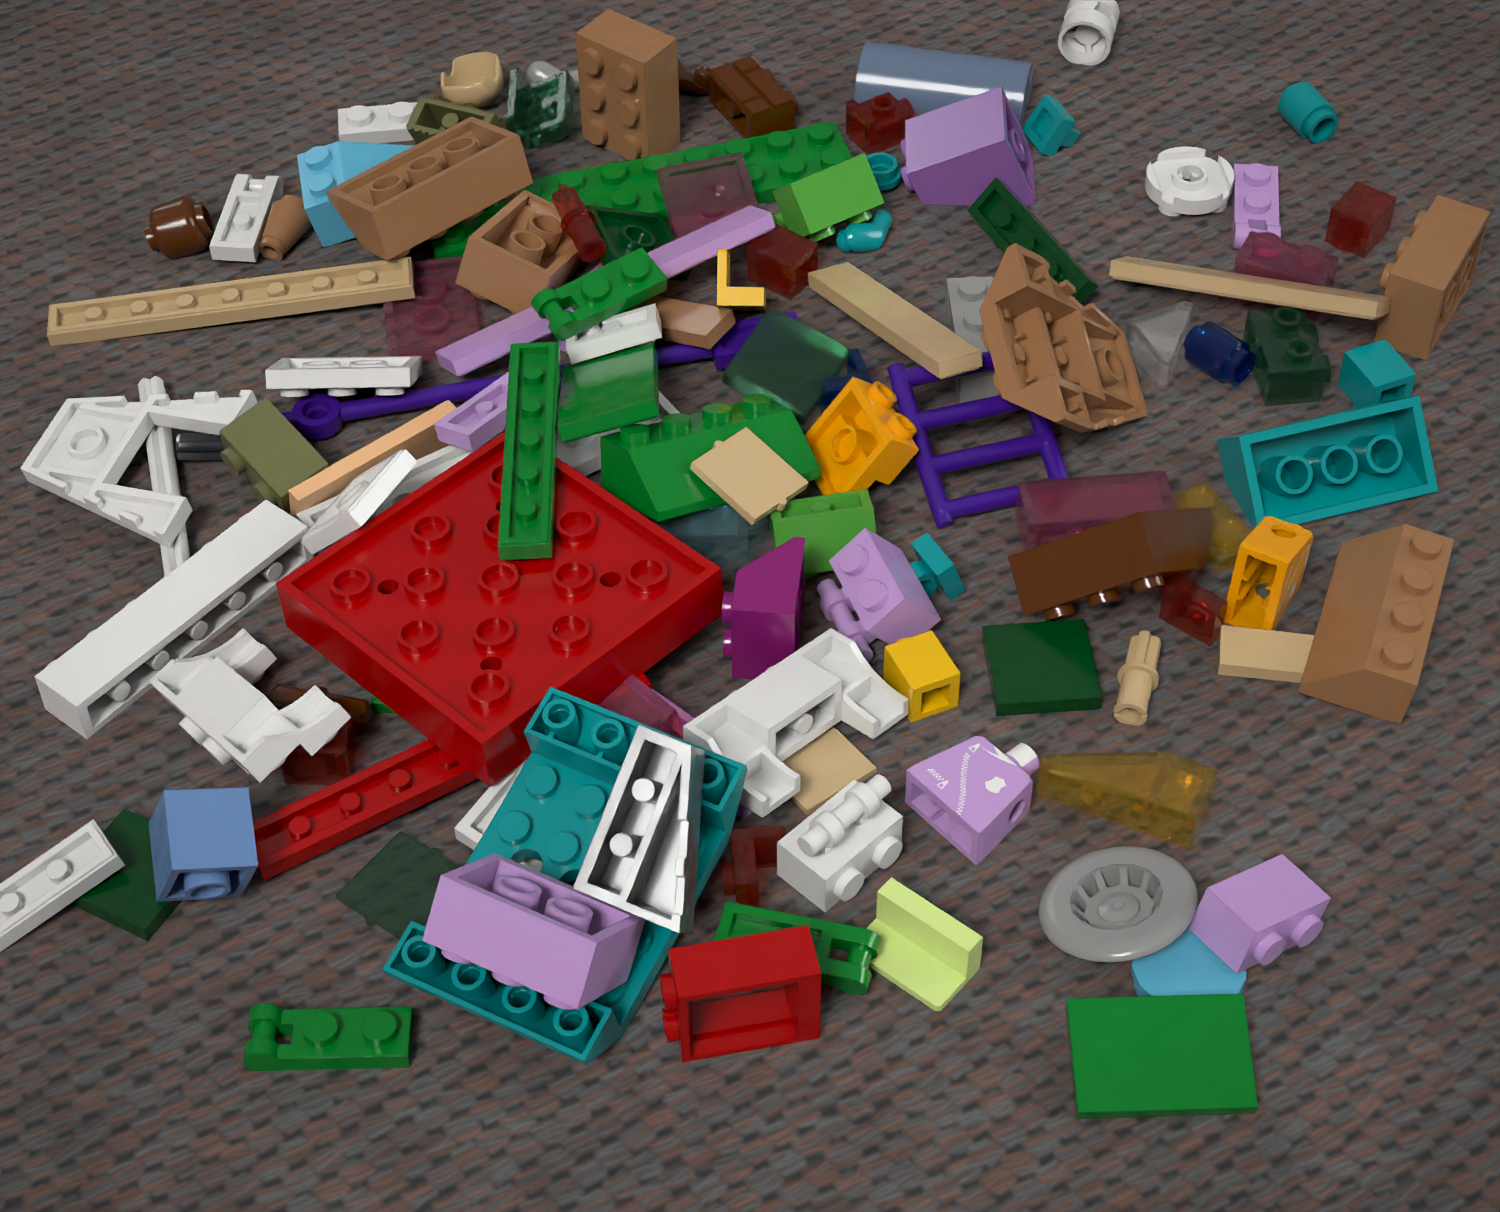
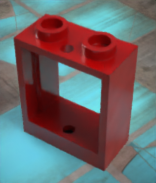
(749, 1019)

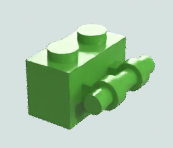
(827, 198)
(825, 523)

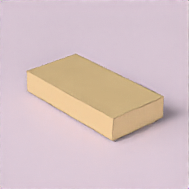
(1262, 653)

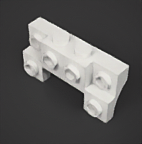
(790, 709)
(236, 718)

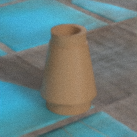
(284, 227)

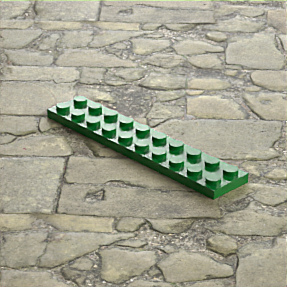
(632, 185)

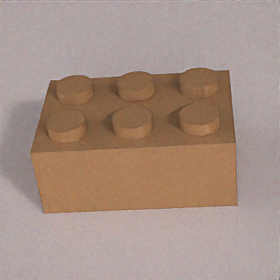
(628, 86)
(1431, 275)

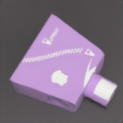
(973, 793)

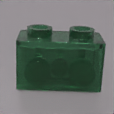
(541, 109)

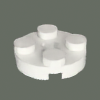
(1209, 185)

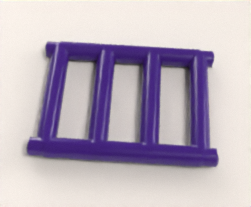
(931, 466)

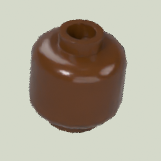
(179, 228)

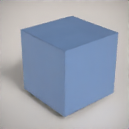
(202, 844)

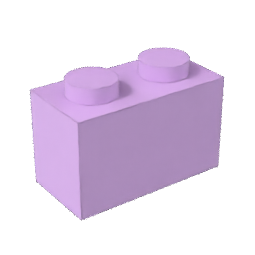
(1260, 914)

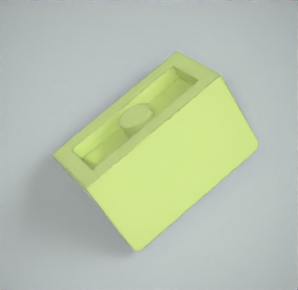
(923, 946)

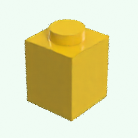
(922, 673)

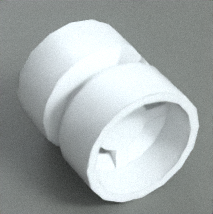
(1088, 30)

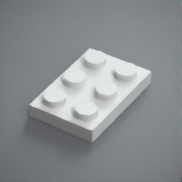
(343, 374)

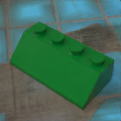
(652, 462)

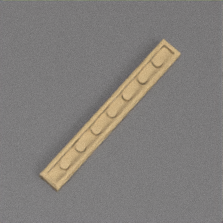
(230, 301)

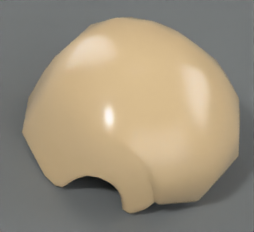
(474, 79)

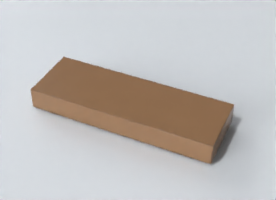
(690, 322)

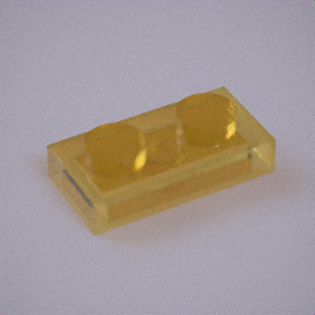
(1226, 528)

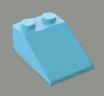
(328, 167)

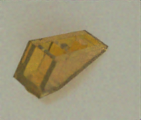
(1136, 790)

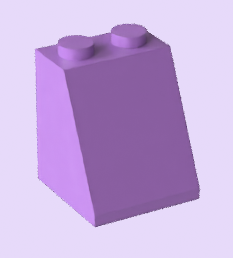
(964, 147)

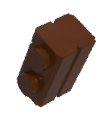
(751, 98)

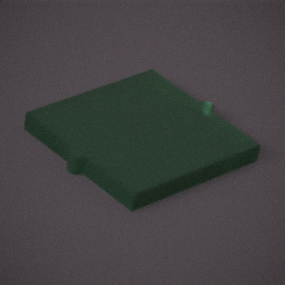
(396, 885)

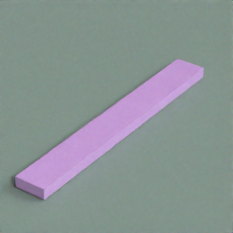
(671, 259)

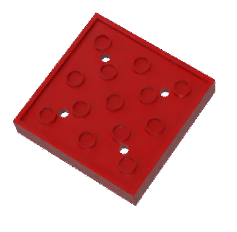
(476, 641)

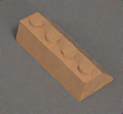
(432, 187)
(1377, 621)

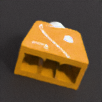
(1272, 555)

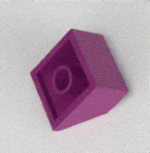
(765, 610)

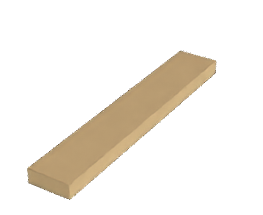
(1250, 287)
(896, 320)

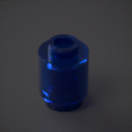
(1218, 353)

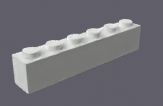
(173, 619)

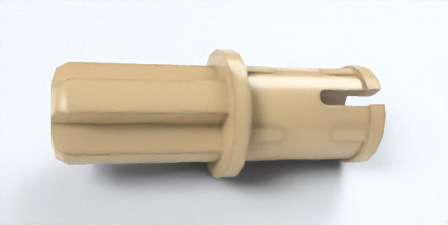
(1137, 679)

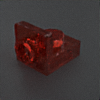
(1192, 608)

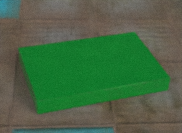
(1160, 1056)

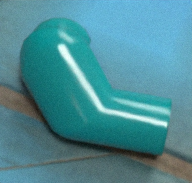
(865, 236)

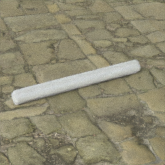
(164, 473)

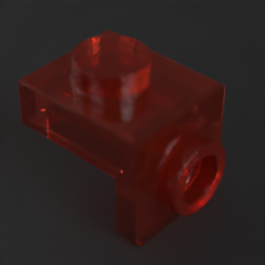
(749, 851)

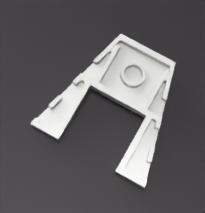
(96, 441)

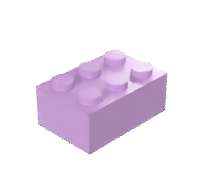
(532, 931)

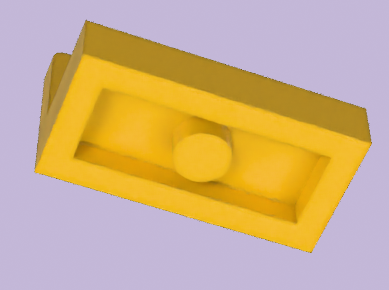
(736, 297)

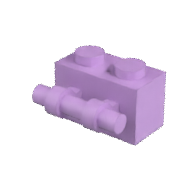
(880, 590)

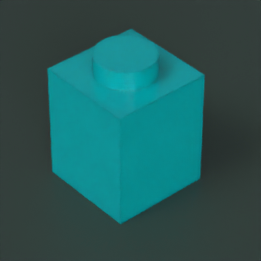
(1375, 374)

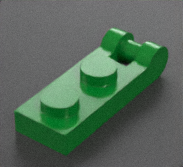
(600, 294)
(859, 942)
(329, 1038)

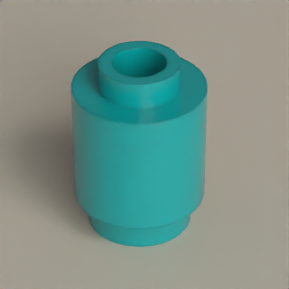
(1308, 112)

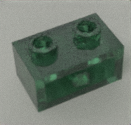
(1287, 356)

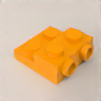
(861, 438)

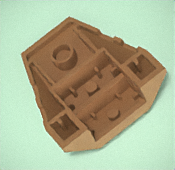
(1055, 351)

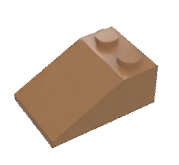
(518, 254)

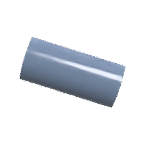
(939, 77)

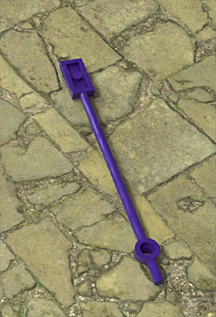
(322, 415)

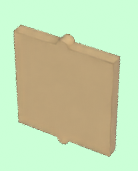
(749, 475)
(826, 768)

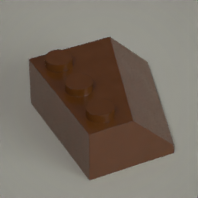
(1111, 559)

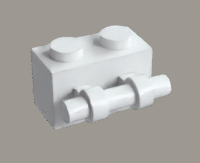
(842, 843)

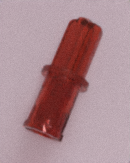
(578, 224)

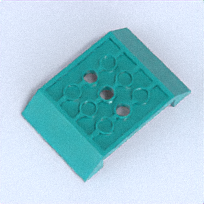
(553, 819)

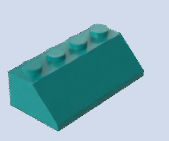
(1331, 463)

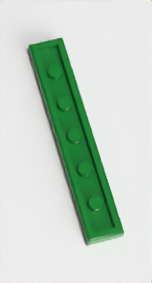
(530, 452)

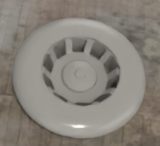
(1118, 904)

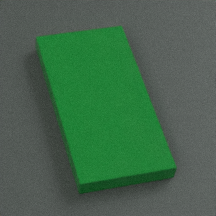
(608, 392)

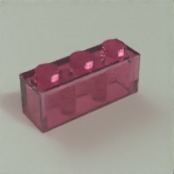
(1070, 505)

